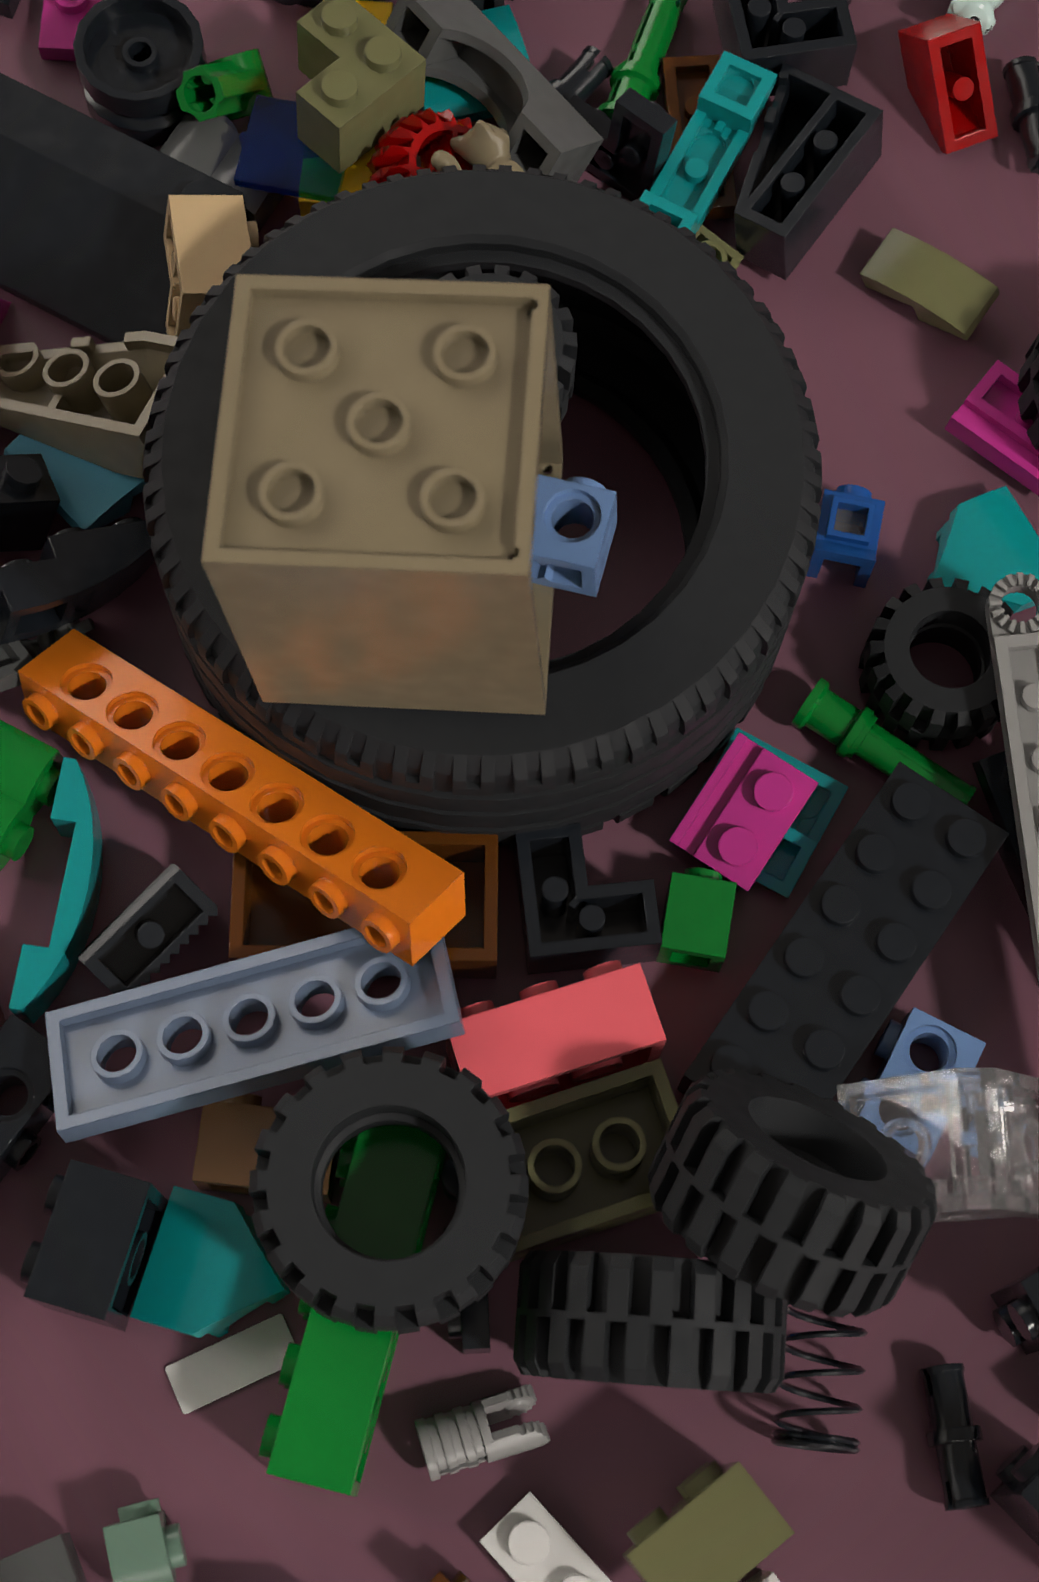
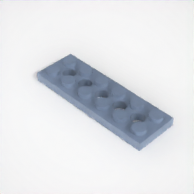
(232, 1064)

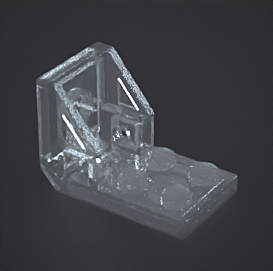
(968, 1132)

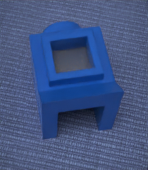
(848, 531)

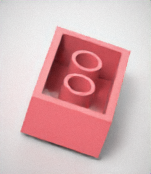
(560, 1034)

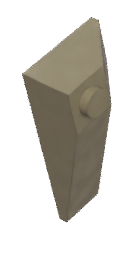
(86, 396)

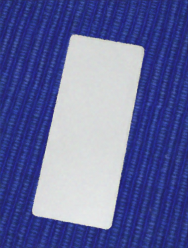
(230, 1364)

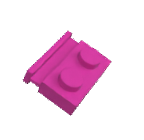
(993, 426)
(744, 811)

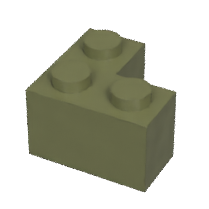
(358, 82)
(713, 1532)

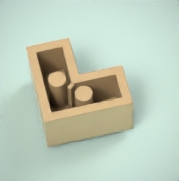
(200, 244)

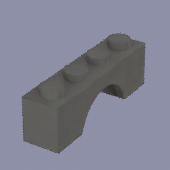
(478, 58)

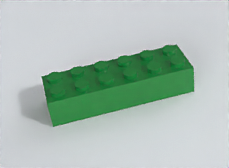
(342, 1372)

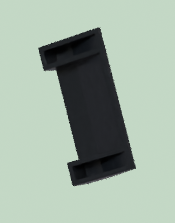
(86, 215)

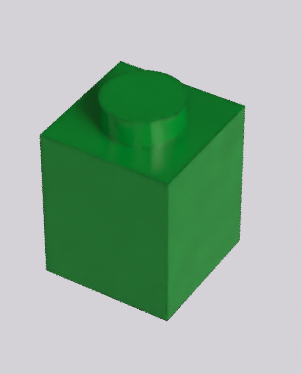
(697, 919)

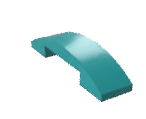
(711, 142)
(45, 970)

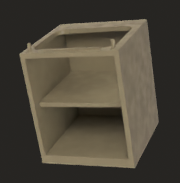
(386, 491)

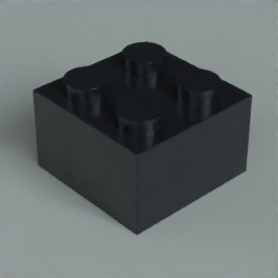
(94, 1244)

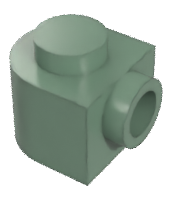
(144, 1545)

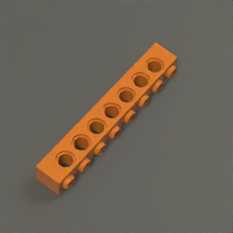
(245, 797)

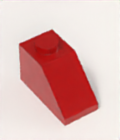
(950, 80)

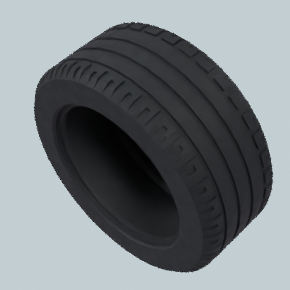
(662, 349)

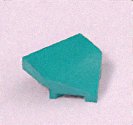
(985, 543)
(205, 1268)

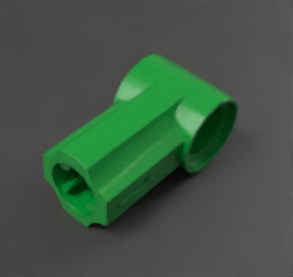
(224, 87)

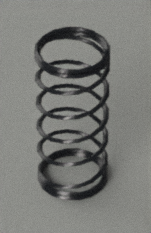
(803, 1438)

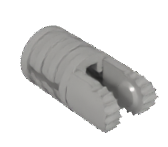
(464, 1438)

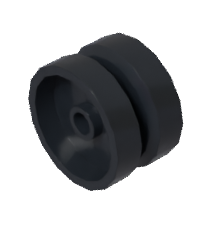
(134, 63)

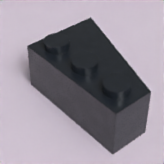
(805, 169)

